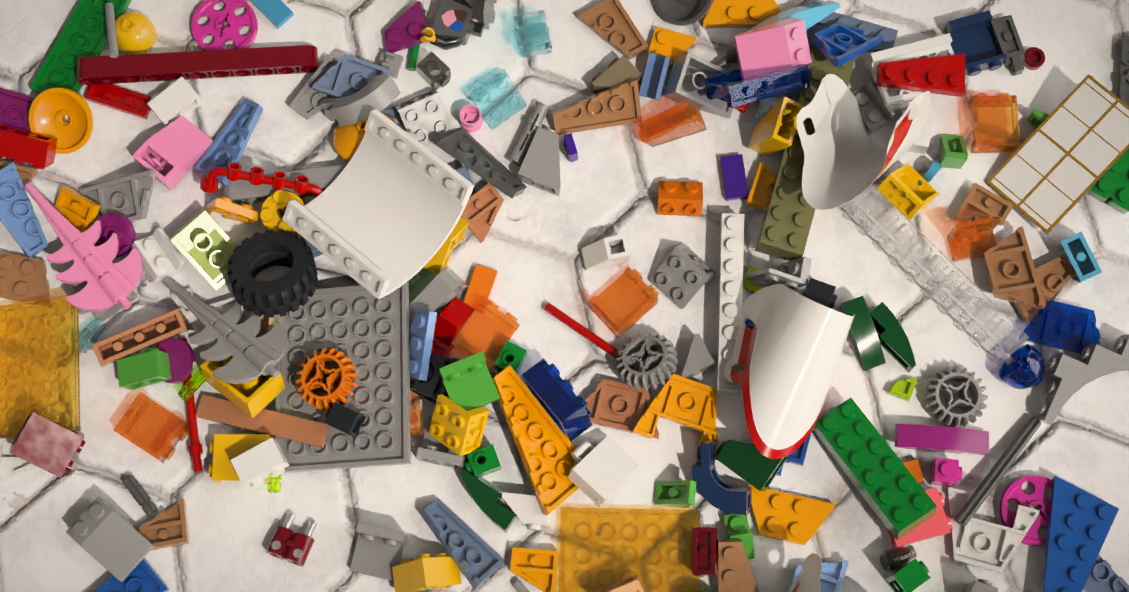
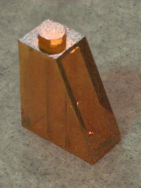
(672, 125)

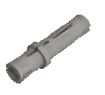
(540, 112)

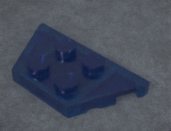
(1063, 327)

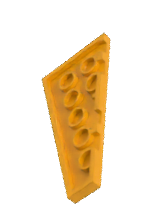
(539, 441)

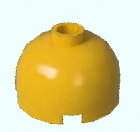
(134, 33)

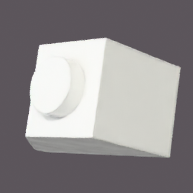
(526, 510)

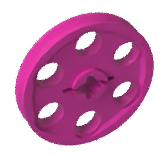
(219, 18)
(1037, 498)

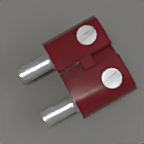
(291, 545)

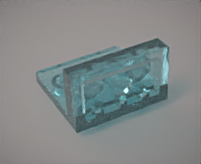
(495, 97)

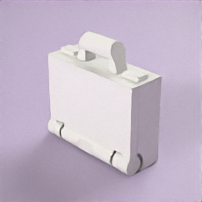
(601, 470)

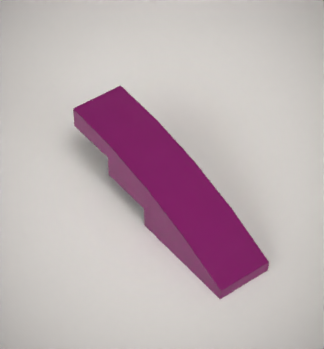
(941, 439)

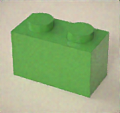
(143, 369)

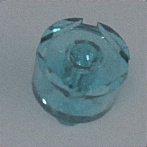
(533, 34)

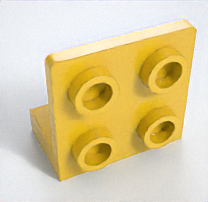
(456, 427)

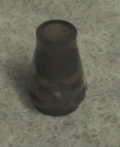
(896, 558)

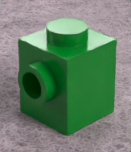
(510, 355)
(483, 462)

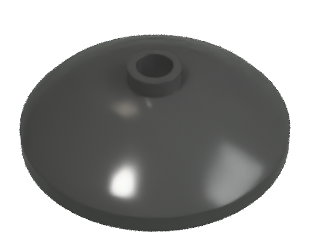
(682, 11)

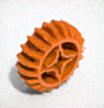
(310, 383)

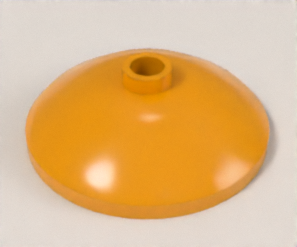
(48, 118)
(348, 138)

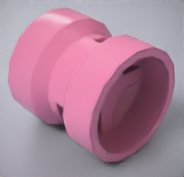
(472, 114)

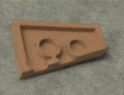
(615, 26)
(1052, 278)

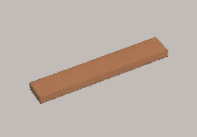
(264, 422)

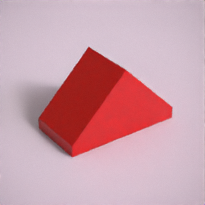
(452, 321)

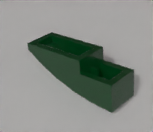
(863, 334)
(893, 336)
(487, 501)

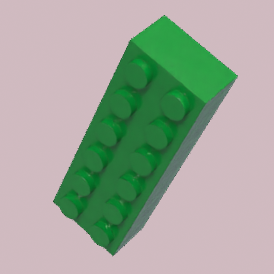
(874, 469)

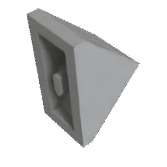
(698, 358)

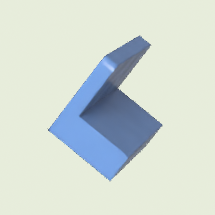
(654, 76)

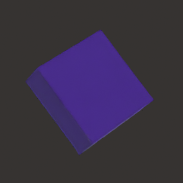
(570, 147)

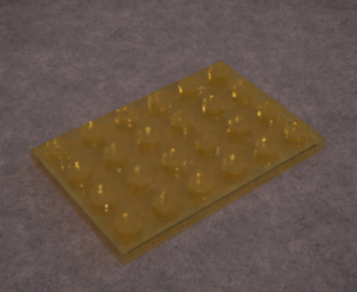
(39, 363)
(618, 543)

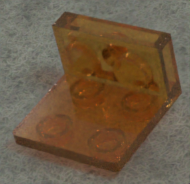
(972, 238)

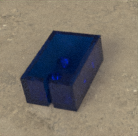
(558, 399)

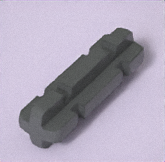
(139, 495)

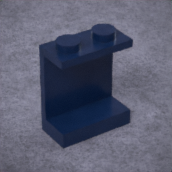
(974, 39)

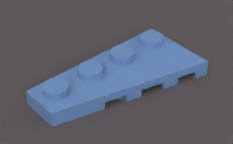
(231, 140)

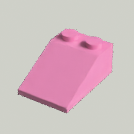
(772, 47)

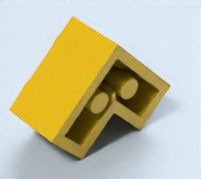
(442, 257)
(426, 573)

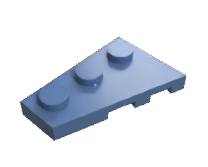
(420, 342)

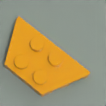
(739, 13)
(788, 515)

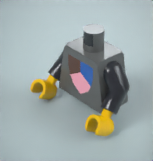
(452, 25)

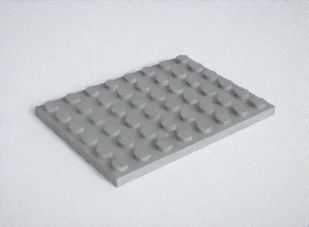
(377, 341)

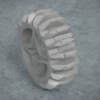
(654, 365)
(963, 401)

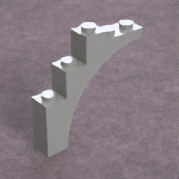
(1072, 374)

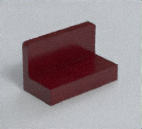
(704, 551)

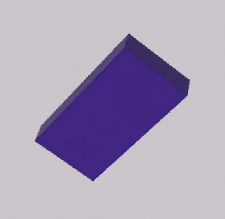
(734, 177)

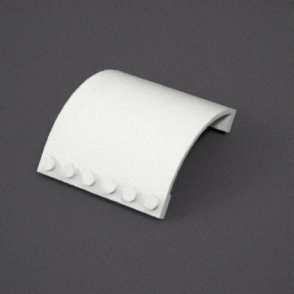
(384, 209)

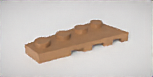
(605, 109)

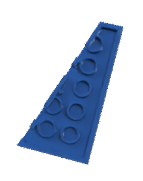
(1074, 536)

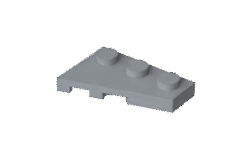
(308, 100)

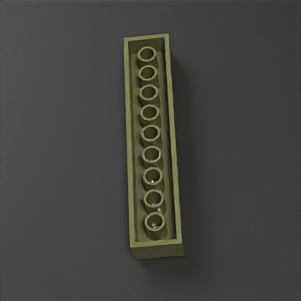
(787, 212)

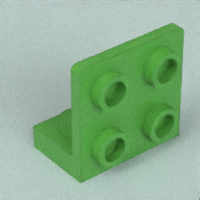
(469, 382)

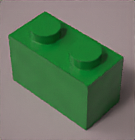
(908, 577)

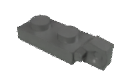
(1008, 42)

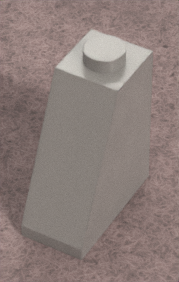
(542, 162)

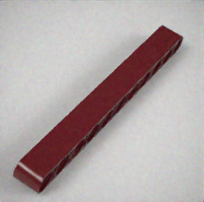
(197, 65)

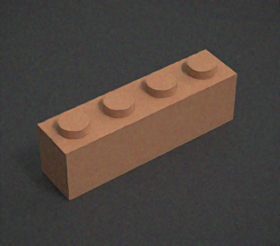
(140, 337)

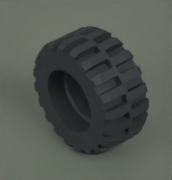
(279, 295)

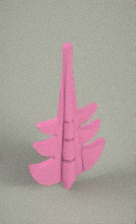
(106, 281)

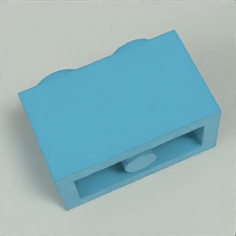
(1081, 257)

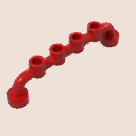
(210, 182)

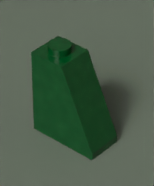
(749, 463)

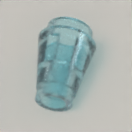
(90, 335)

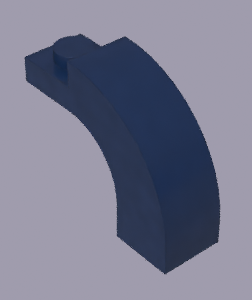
(713, 489)

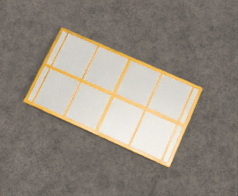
(1065, 155)

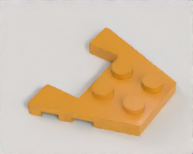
(683, 403)

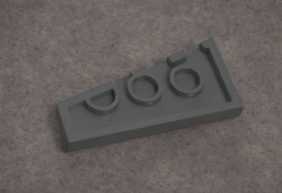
(479, 160)

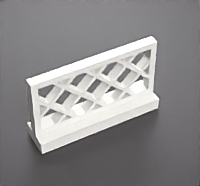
(914, 50)

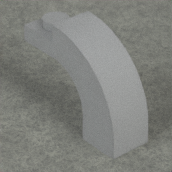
(357, 107)

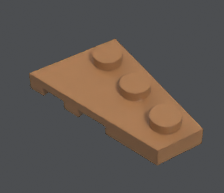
(734, 568)

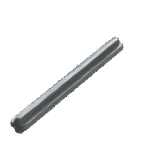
(997, 471)

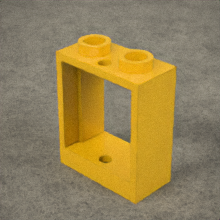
(916, 196)

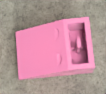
(173, 151)

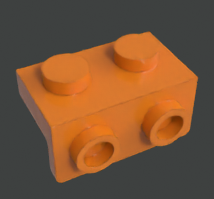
(680, 198)

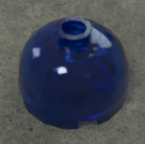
(1024, 369)

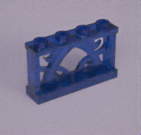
(739, 91)

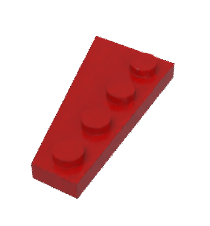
(935, 74)

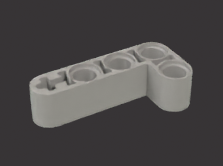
(438, 293)

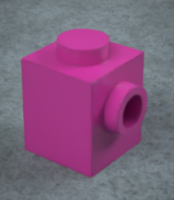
(945, 472)

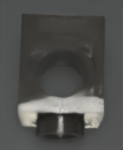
(430, 63)

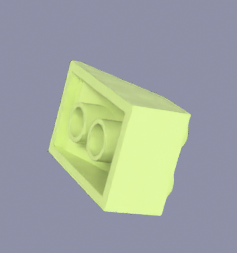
(205, 247)

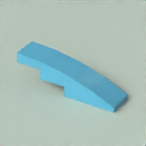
(810, 13)

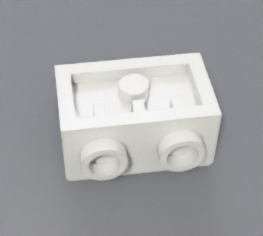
(159, 255)

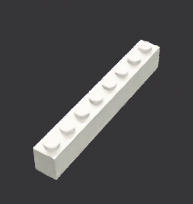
(729, 296)

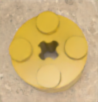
(274, 208)

